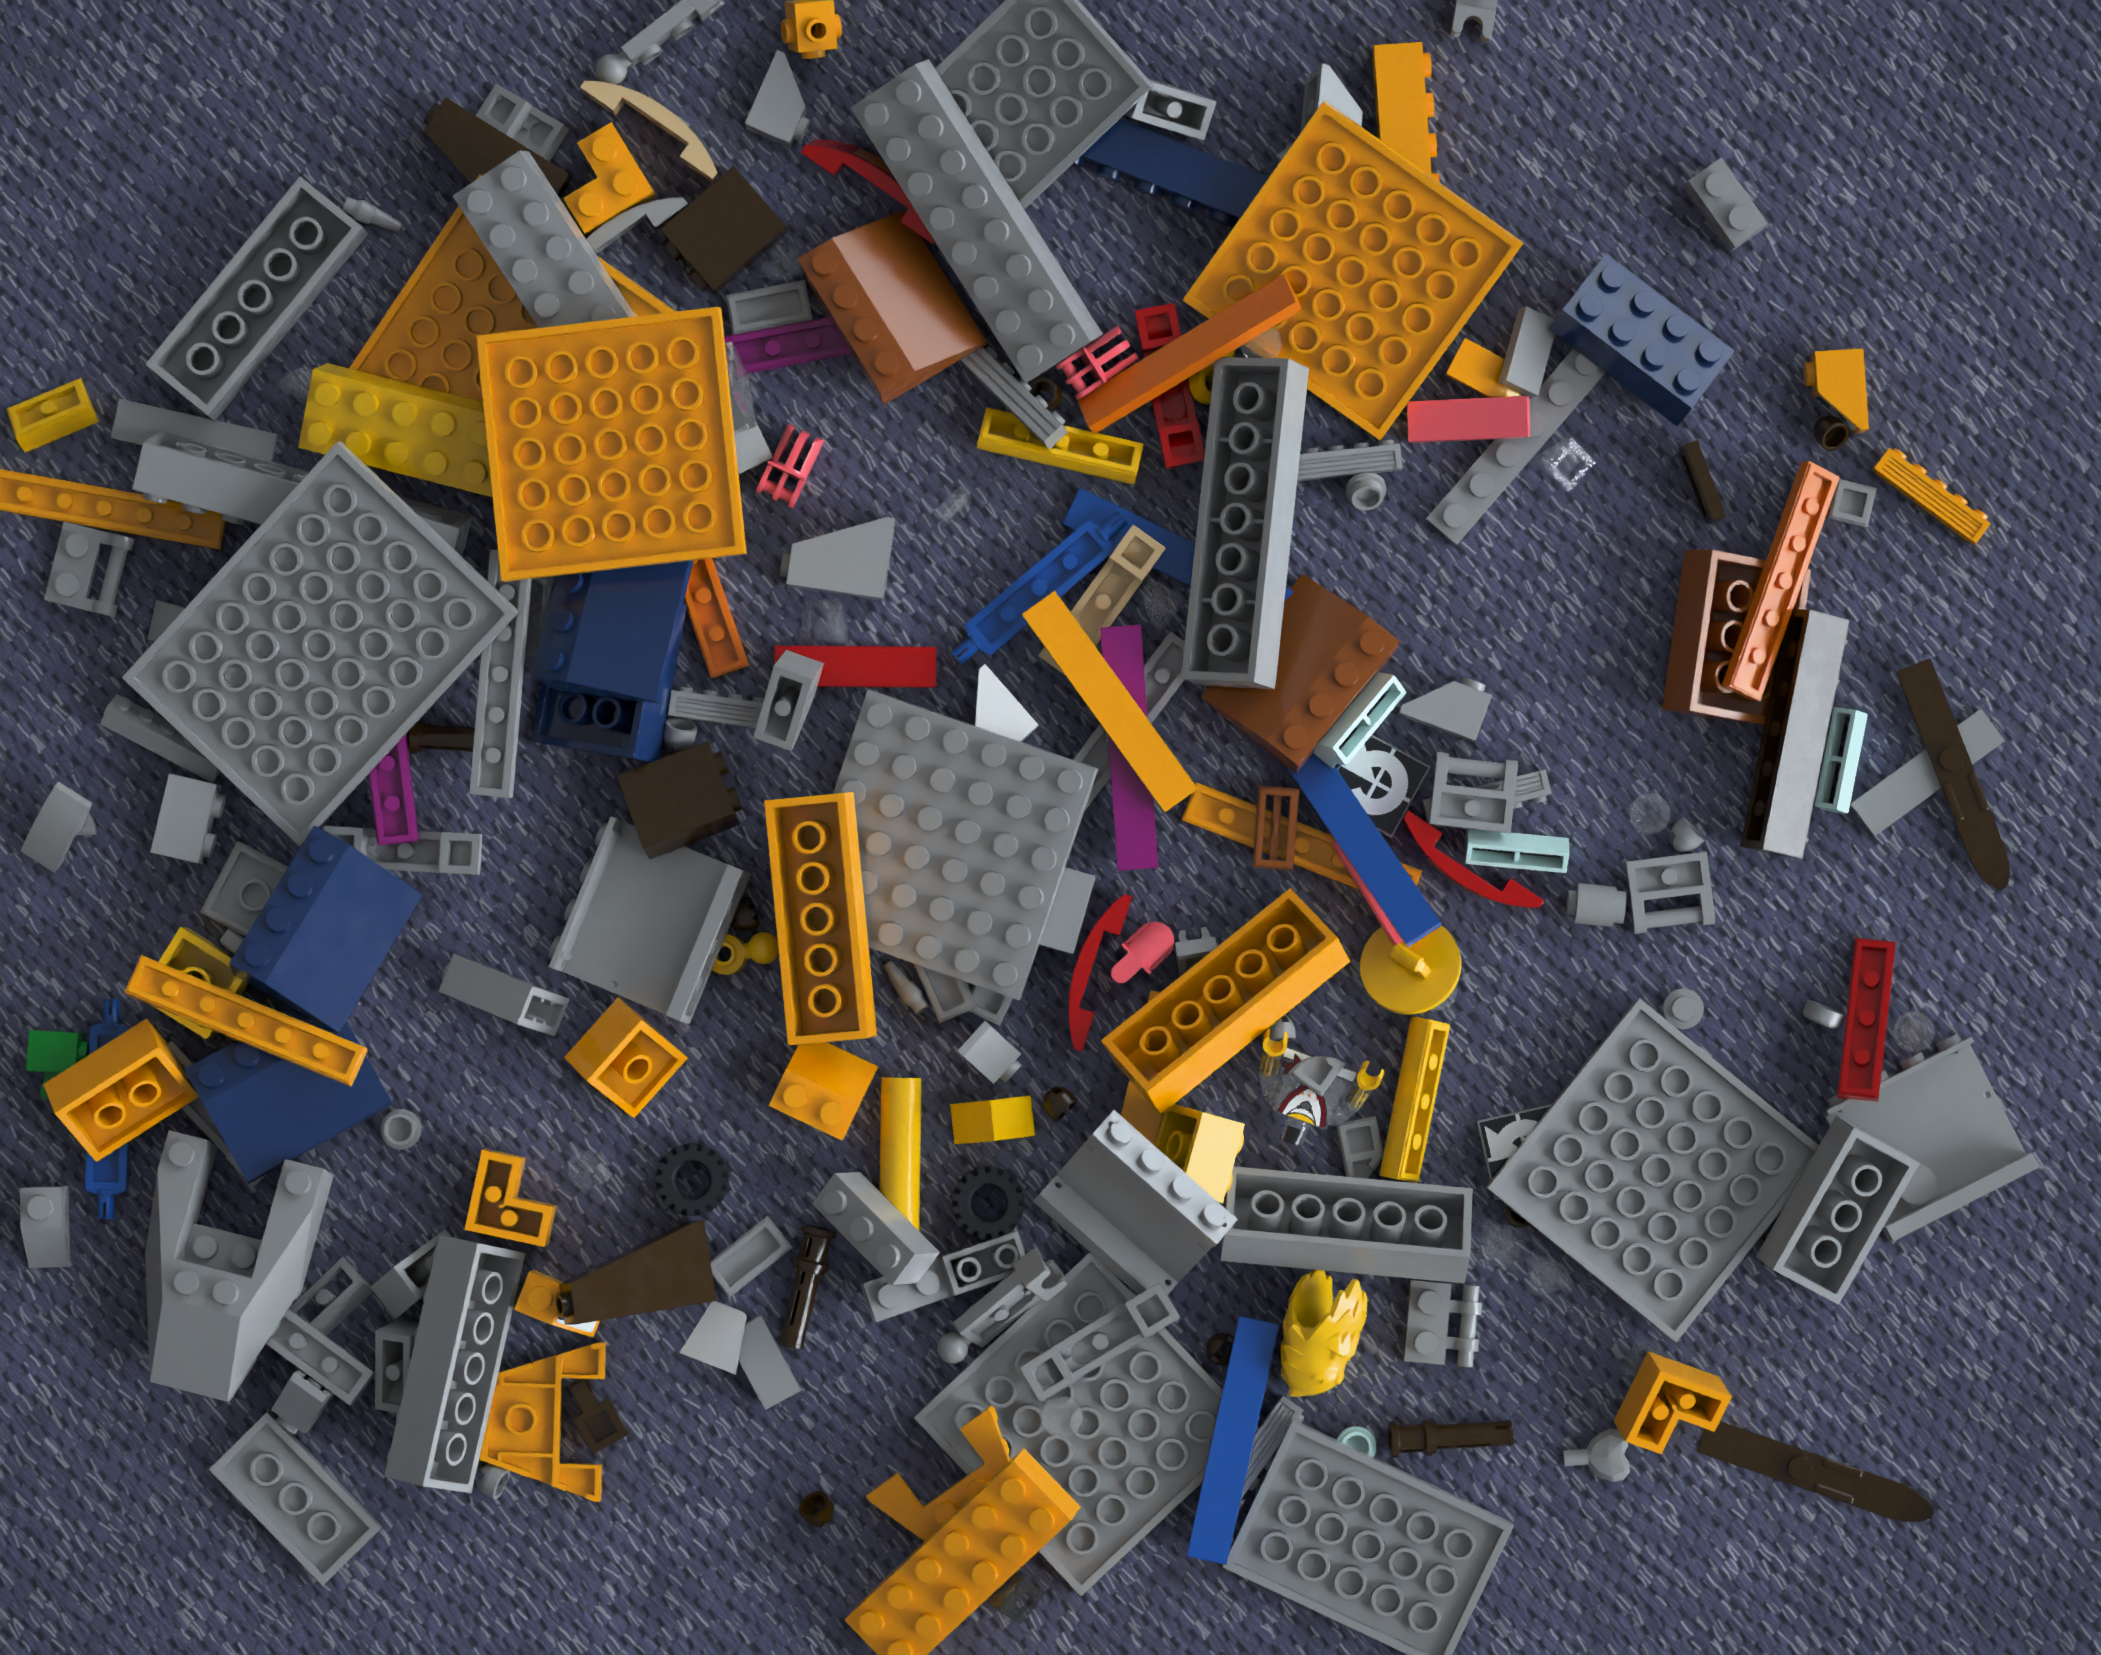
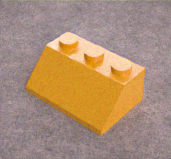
(120, 1090)

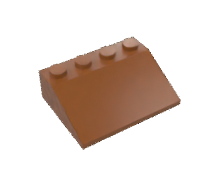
(890, 304)
(1707, 624)
(1322, 667)

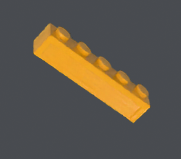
(1931, 495)

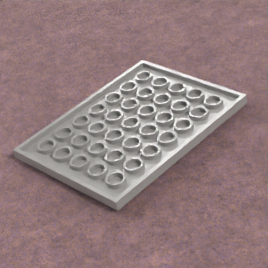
(320, 643)

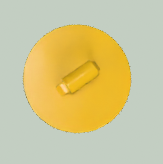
(1410, 977)

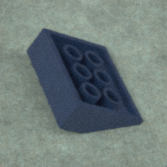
(612, 631)
(606, 723)
(325, 930)
(277, 1108)

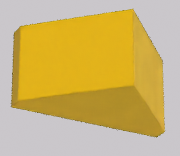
(992, 1120)

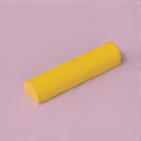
(1075, 451)
(1414, 1099)
(901, 1144)

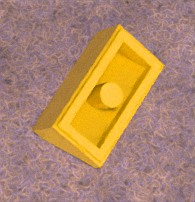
(52, 415)

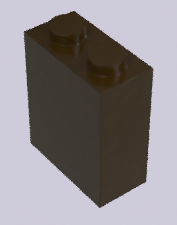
(722, 231)
(680, 799)

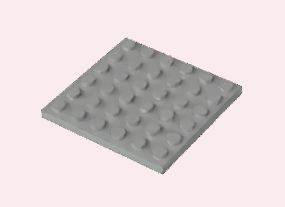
(959, 840)
(1655, 1170)
(1139, 1434)

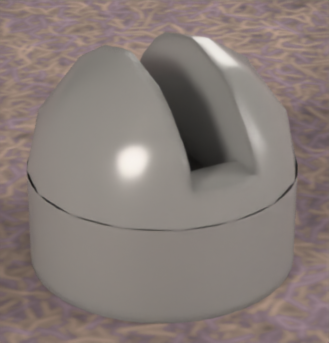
(677, 738)
(1685, 836)
(1281, 1025)
(490, 1480)

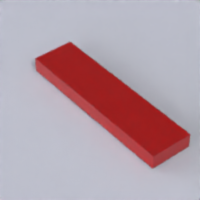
(870, 665)
(1866, 1020)

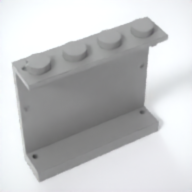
(648, 922)
(1944, 1119)
(1134, 1208)

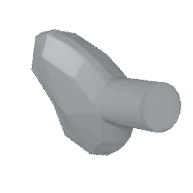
(1602, 1455)

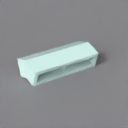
(1356, 716)
(1848, 762)
(1517, 843)

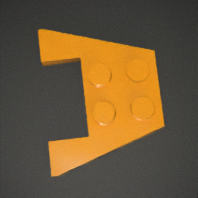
(526, 1421)
(901, 1504)

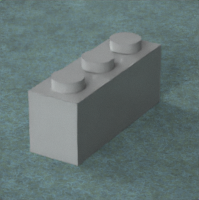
(876, 1228)

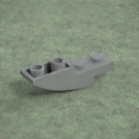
(946, 1277)

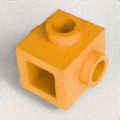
(797, 27)

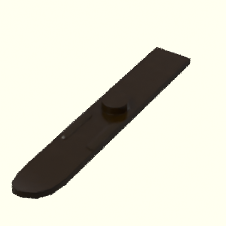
(1955, 773)
(1815, 1473)

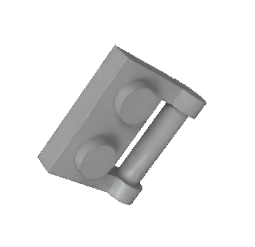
(76, 565)
(1473, 806)
(1669, 878)

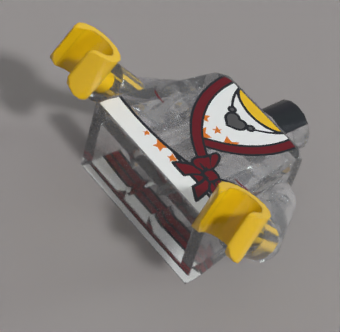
(1300, 1103)

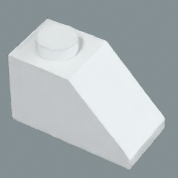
(999, 710)

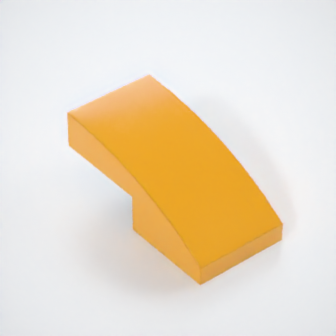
(1479, 370)

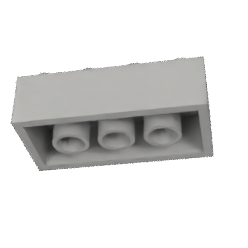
(1837, 1210)

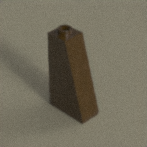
(477, 146)
(650, 1277)

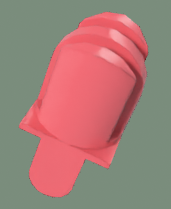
(1094, 364)
(788, 469)
(1144, 950)

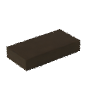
(1702, 482)

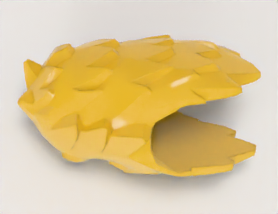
(1320, 1333)

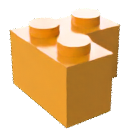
(618, 182)
(496, 1204)
(1663, 1395)

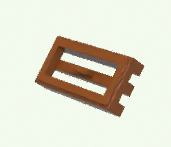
(1272, 863)

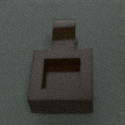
(598, 1422)

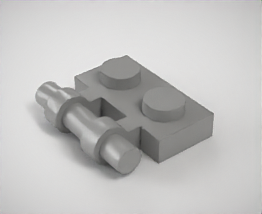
(1428, 1323)

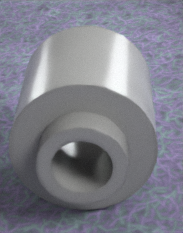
(1596, 905)

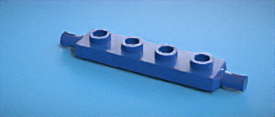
(1054, 572)
(110, 1173)

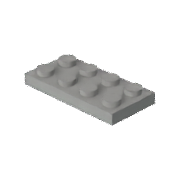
(295, 1498)

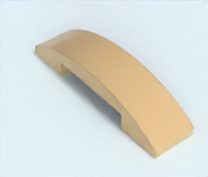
(613, 97)
(1114, 585)

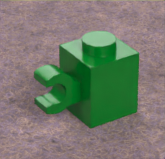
(54, 1053)

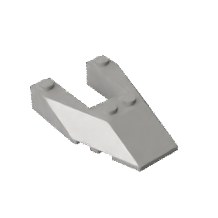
(217, 1291)

